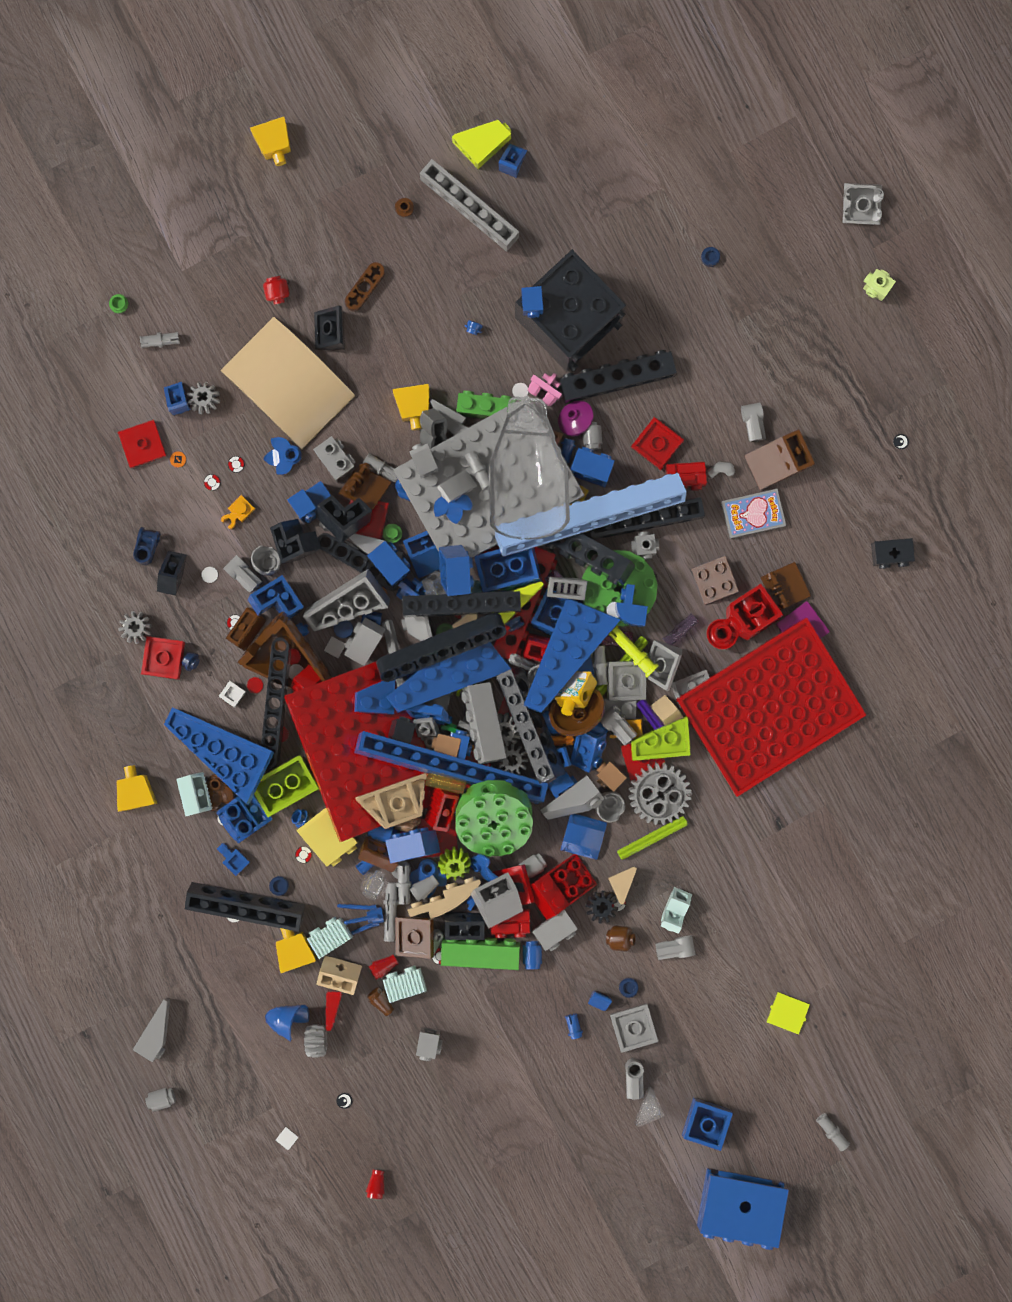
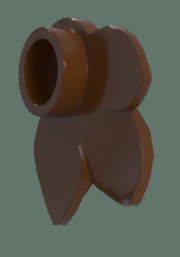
(218, 794)

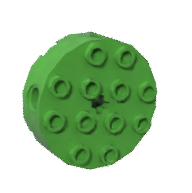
(601, 591)
(494, 818)

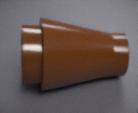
(380, 1000)

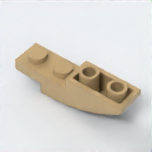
(453, 896)

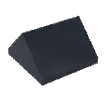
(329, 329)

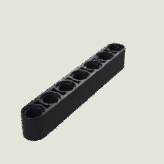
(441, 647)
(279, 693)

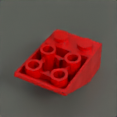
(561, 886)

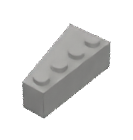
(350, 600)

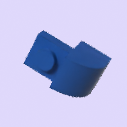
(629, 613)

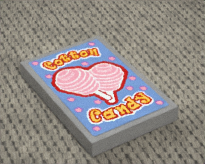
(753, 513)

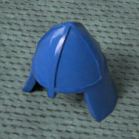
(281, 1018)

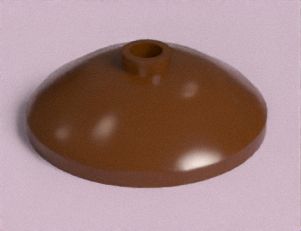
(582, 718)

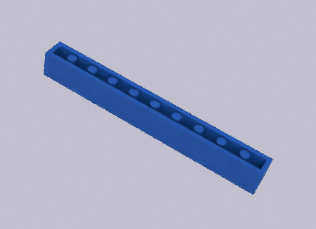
(442, 764)

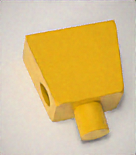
(273, 140)
(412, 402)
(134, 791)
(294, 951)

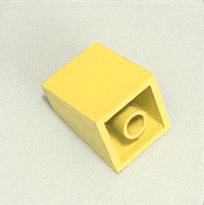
(323, 839)

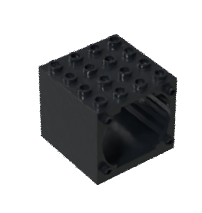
(575, 311)

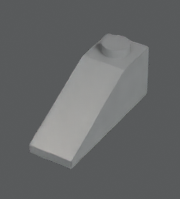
(577, 799)
(154, 1036)

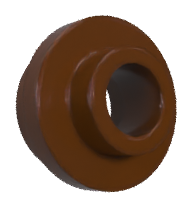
(407, 212)

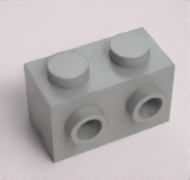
(334, 458)
(364, 642)
(554, 930)
(428, 1044)

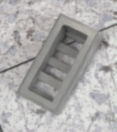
(580, 592)

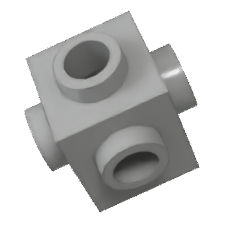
(638, 548)

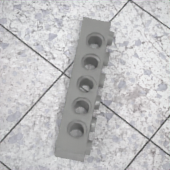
(469, 205)

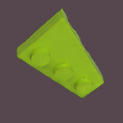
(663, 742)

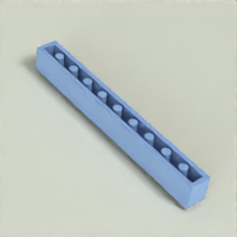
(608, 510)

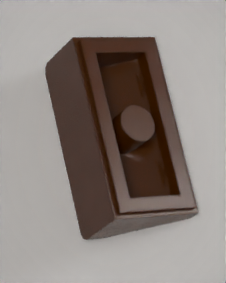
(245, 629)
(376, 854)

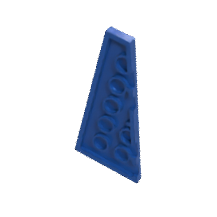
(571, 643)
(448, 676)

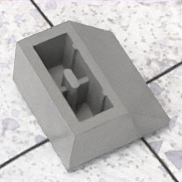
(497, 900)

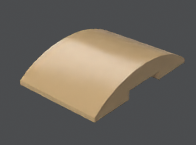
(288, 382)

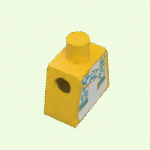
(576, 692)

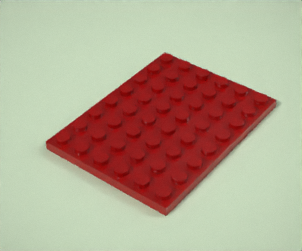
(771, 707)
(329, 737)

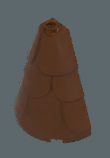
(258, 654)

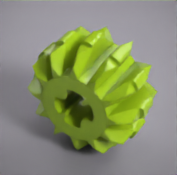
(461, 862)

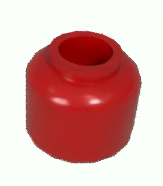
(276, 289)

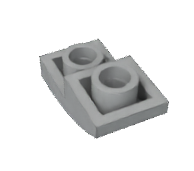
(457, 486)
(427, 730)

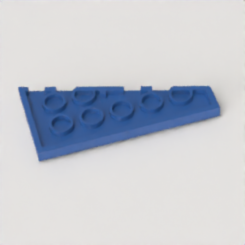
(230, 757)

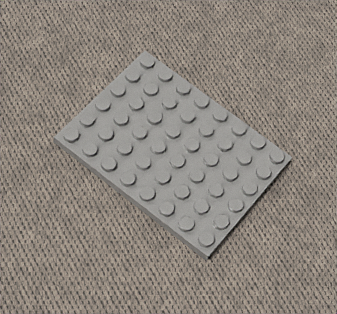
(474, 527)

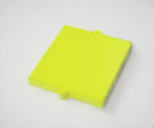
(788, 1013)

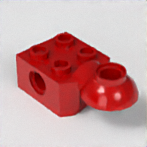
(745, 618)

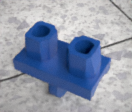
(410, 588)

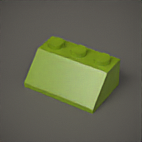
(285, 785)

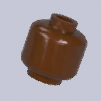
(620, 938)

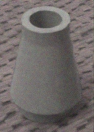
(424, 888)

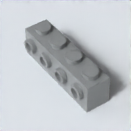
(484, 723)

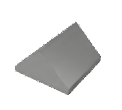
(668, 660)

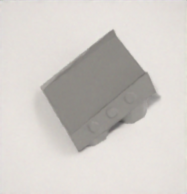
(862, 203)

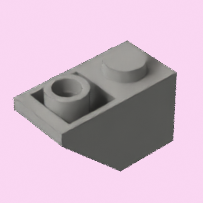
(423, 460)

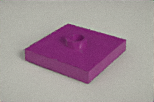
(798, 614)

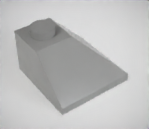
(417, 627)

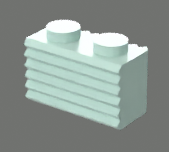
(194, 794)
(330, 937)
(404, 984)

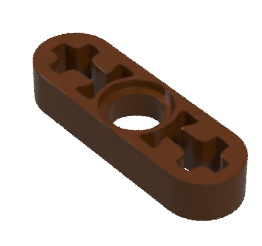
(368, 272)

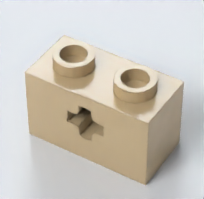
(339, 975)

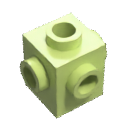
(878, 284)

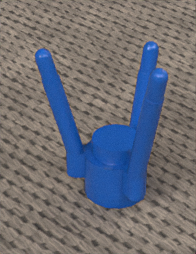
(373, 916)

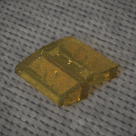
(445, 783)

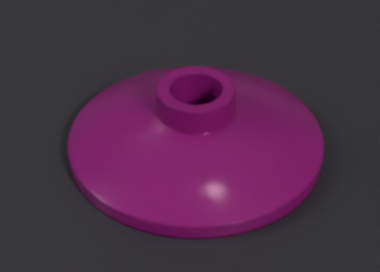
(579, 422)

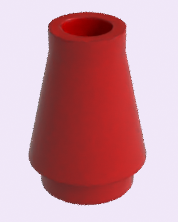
(382, 966)
(376, 1185)

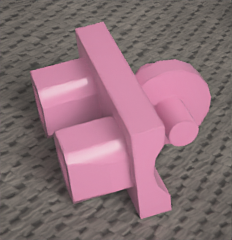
(552, 394)

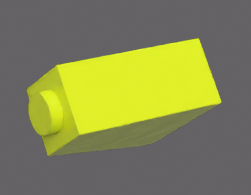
(482, 141)

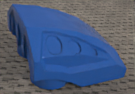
(242, 819)
(583, 836)

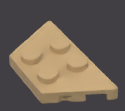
(395, 802)

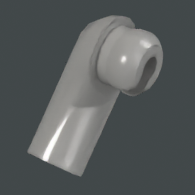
(723, 467)
(438, 937)

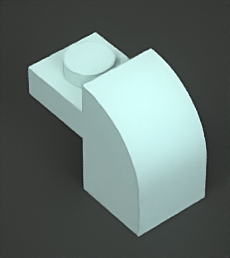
(675, 910)

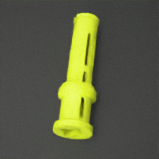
(640, 658)

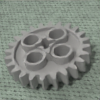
(669, 807)

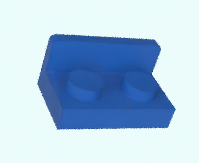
(588, 751)

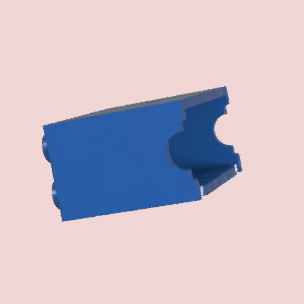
(752, 1223)

